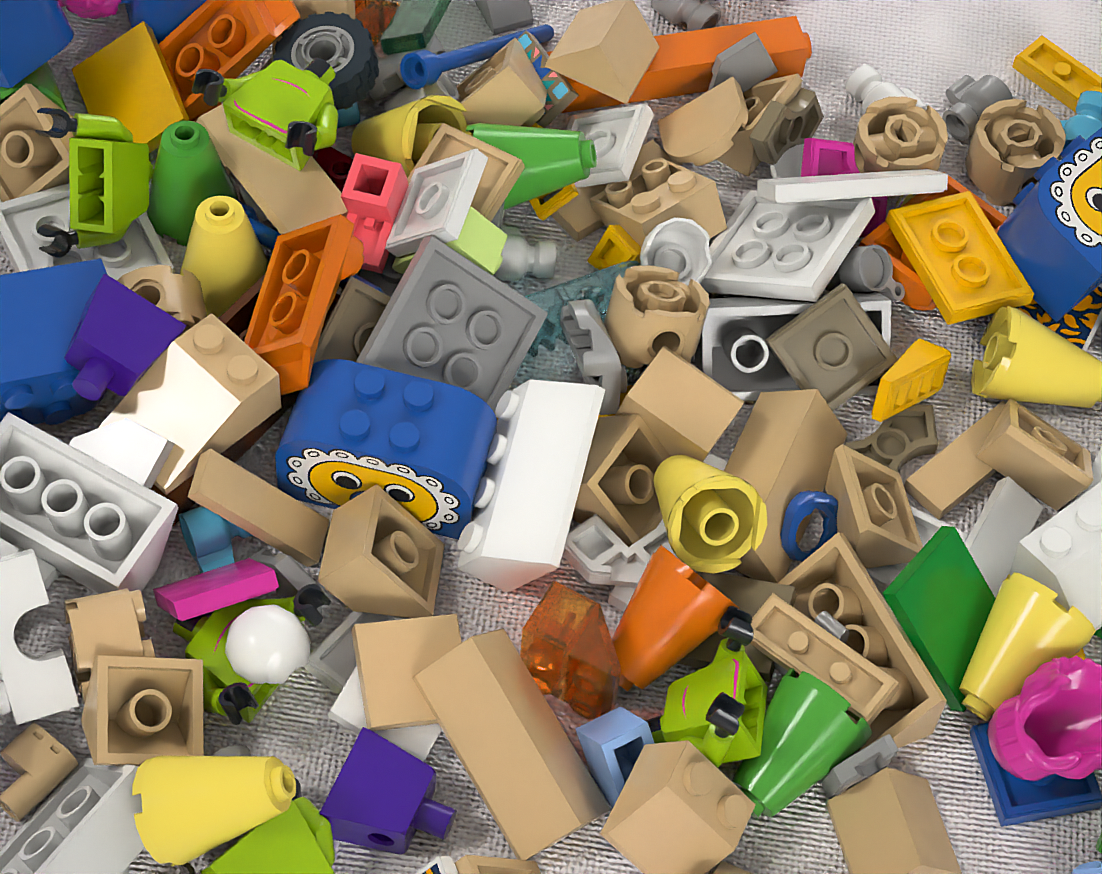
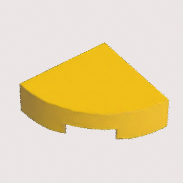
(614, 248)

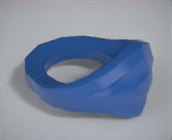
(798, 508)

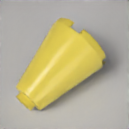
(407, 130)
(223, 253)
(1034, 364)
(708, 514)
(1018, 637)
(206, 801)

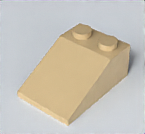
(201, 397)

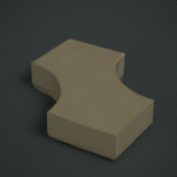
(786, 126)
(901, 438)

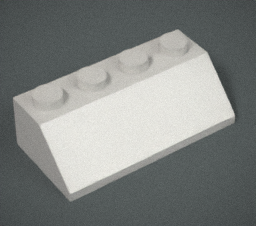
(530, 482)
(79, 511)
(1068, 555)
(80, 826)

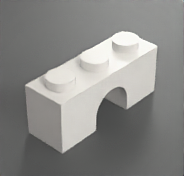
(31, 683)

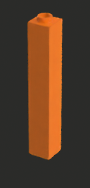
(688, 58)

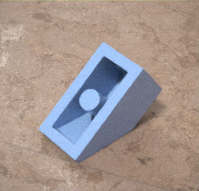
(612, 748)

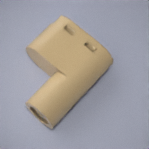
(42, 766)

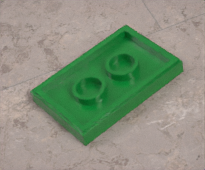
(942, 609)

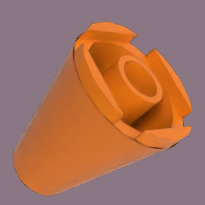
(665, 619)

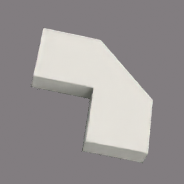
(605, 558)

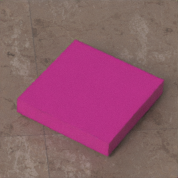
(216, 589)

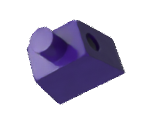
(117, 339)
(384, 797)

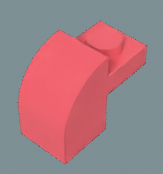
(373, 201)

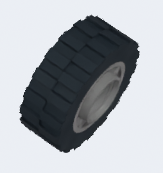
(340, 43)

